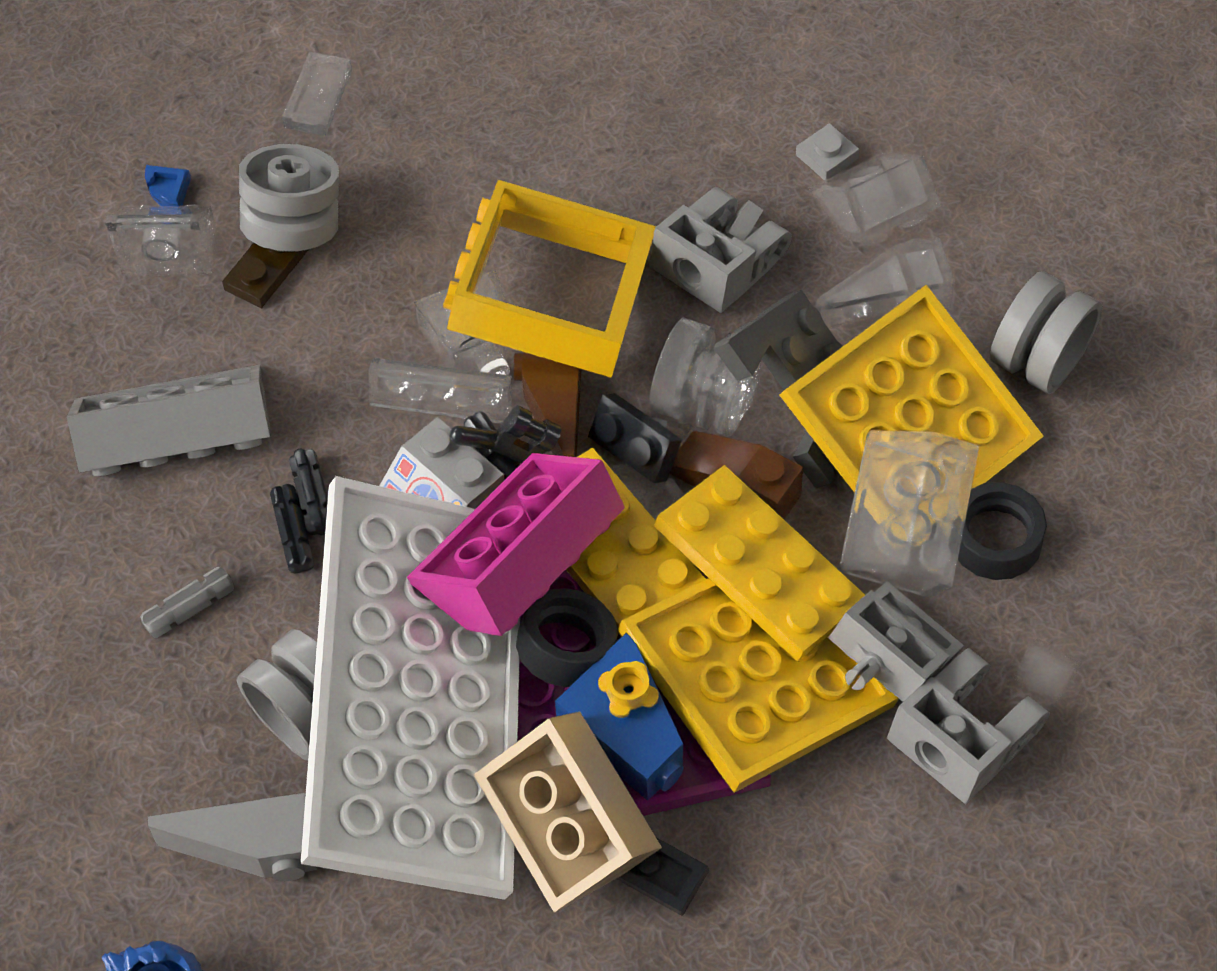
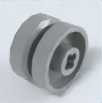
(288, 197)
(1045, 332)
(284, 690)

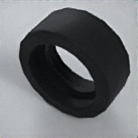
(1004, 563)
(569, 608)

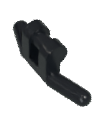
(505, 440)

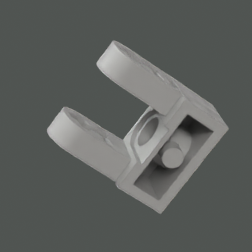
(707, 262)
(950, 740)

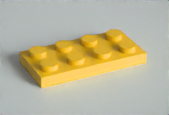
(632, 560)
(759, 561)

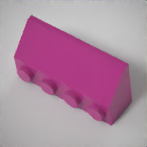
(519, 541)

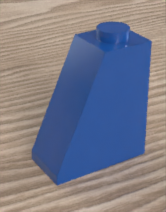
(639, 746)

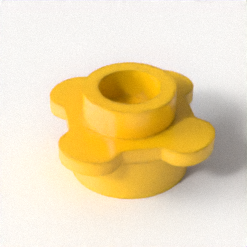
(623, 675)

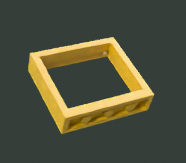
(564, 224)

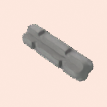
(187, 602)

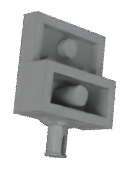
(893, 642)

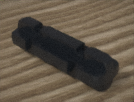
(310, 490)
(291, 528)

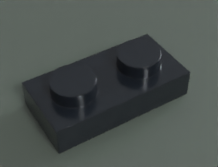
(634, 438)
(667, 877)

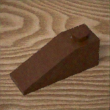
(552, 394)
(761, 469)

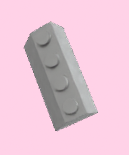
(169, 420)

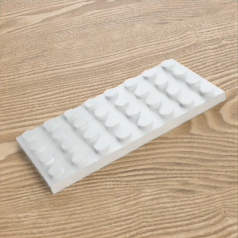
(403, 707)

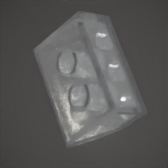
(909, 510)

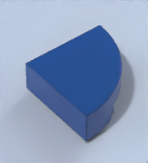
(167, 184)

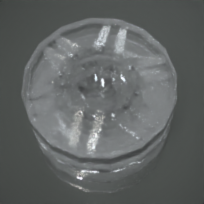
(695, 374)

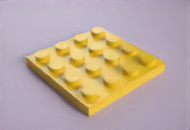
(910, 375)
(741, 689)

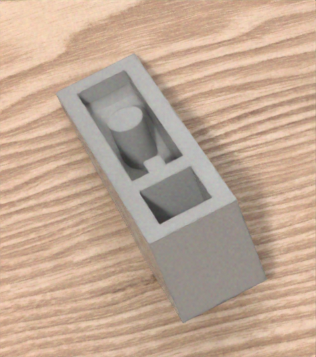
(246, 836)

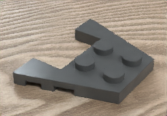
(790, 343)

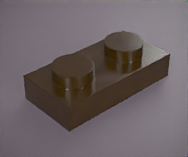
(260, 273)

